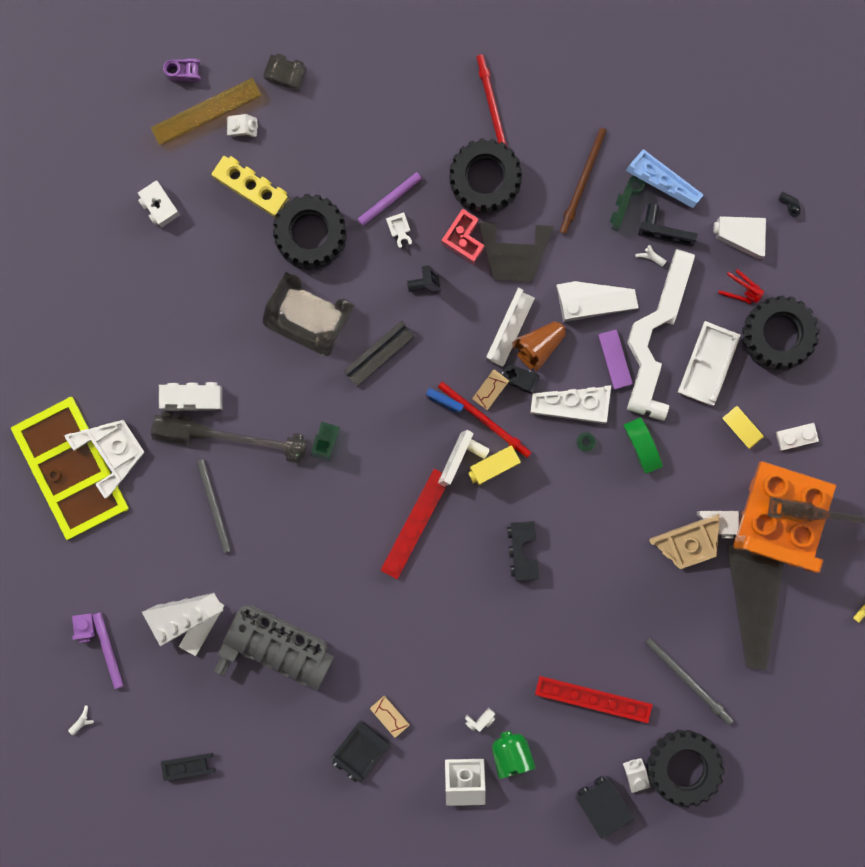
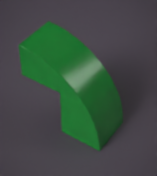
(643, 445)

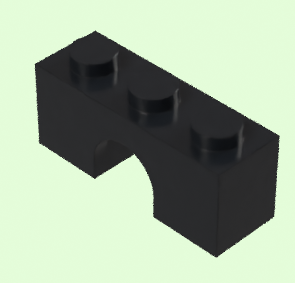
(523, 568)

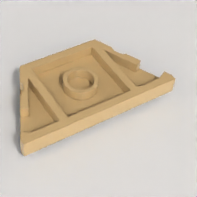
(691, 542)

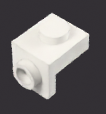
(242, 125)
(485, 720)
(636, 775)

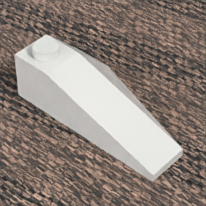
(589, 300)

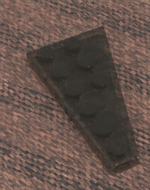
(756, 593)

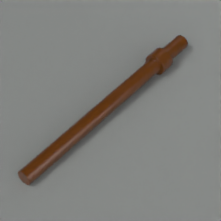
(570, 214)

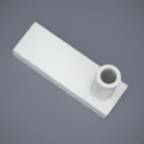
(463, 443)
(196, 636)

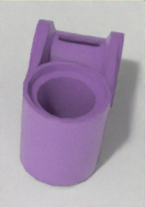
(183, 70)

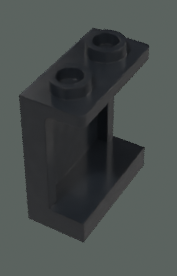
(360, 751)
(604, 806)

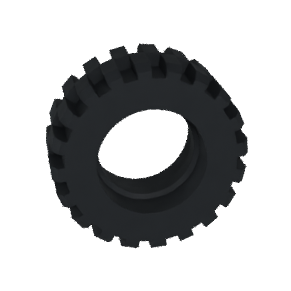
(480, 151)
(304, 207)
(804, 325)
(704, 786)

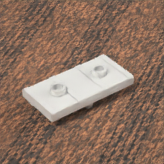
(709, 363)

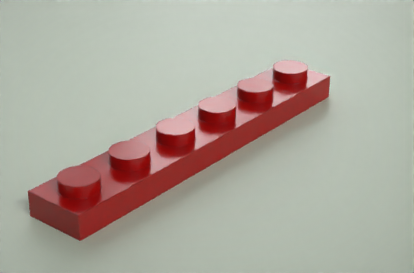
(414, 526)
(593, 699)

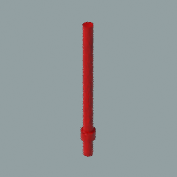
(484, 74)
(515, 442)

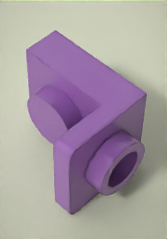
(83, 627)

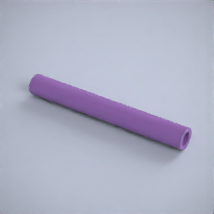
(389, 199)
(107, 650)

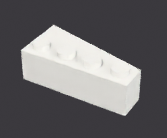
(178, 617)

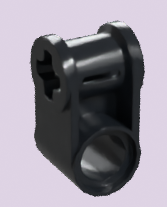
(523, 380)

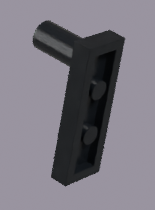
(664, 233)
(429, 281)

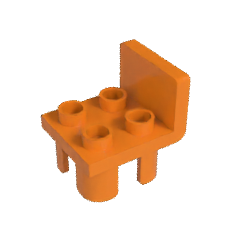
(781, 538)

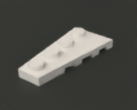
(574, 404)

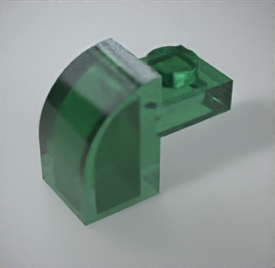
(325, 441)

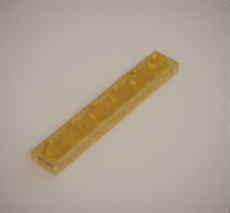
(206, 111)

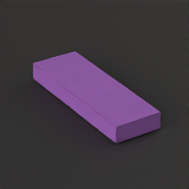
(615, 359)

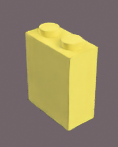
(494, 465)

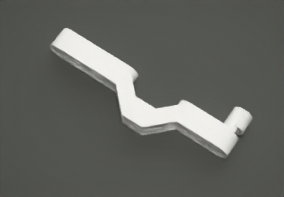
(641, 331)

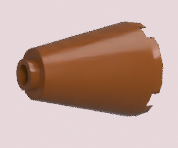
(539, 344)

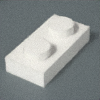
(797, 436)

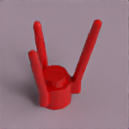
(753, 291)

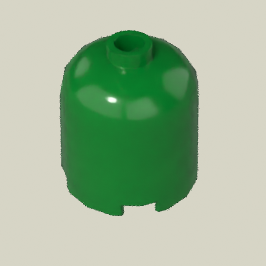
(512, 754)

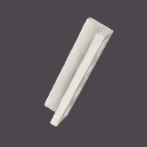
(510, 328)

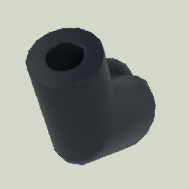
(792, 204)

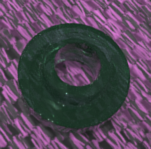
(592, 442)

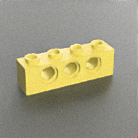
(223, 172)

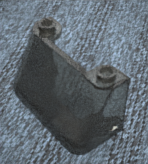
(306, 316)

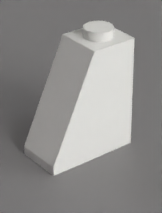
(742, 234)

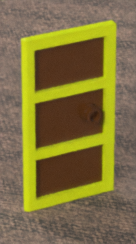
(67, 475)

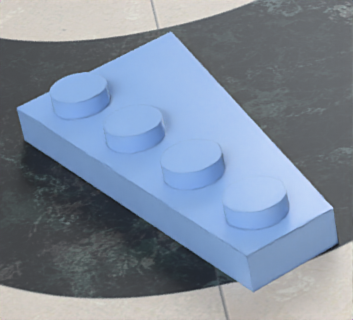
(658, 175)

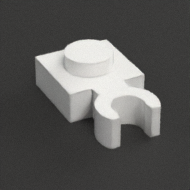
(399, 227)

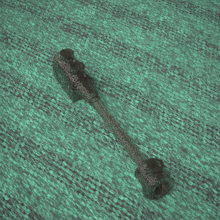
(182, 430)
(807, 512)

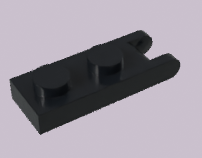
(186, 767)

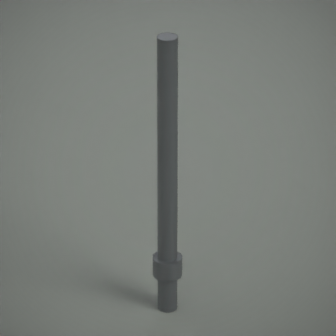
(715, 707)

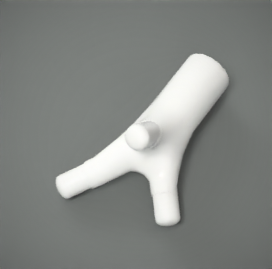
(652, 256)
(80, 722)

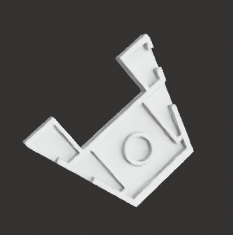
(116, 447)

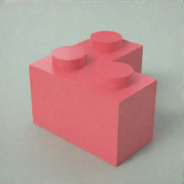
(459, 239)

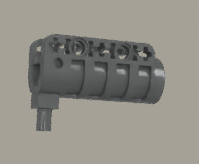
(273, 649)

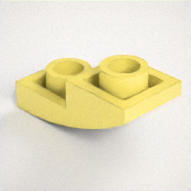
(743, 427)

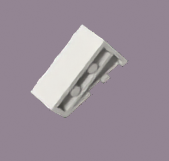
(190, 397)

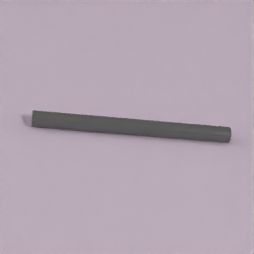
(214, 506)

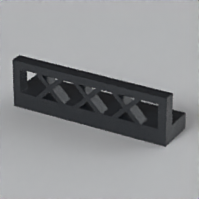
(379, 353)

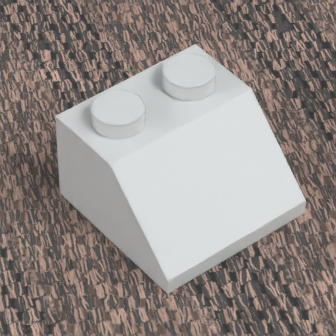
(465, 782)

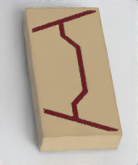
(490, 389)
(389, 716)

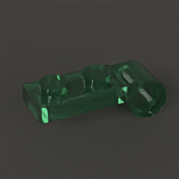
(622, 202)

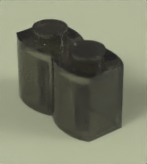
(285, 72)

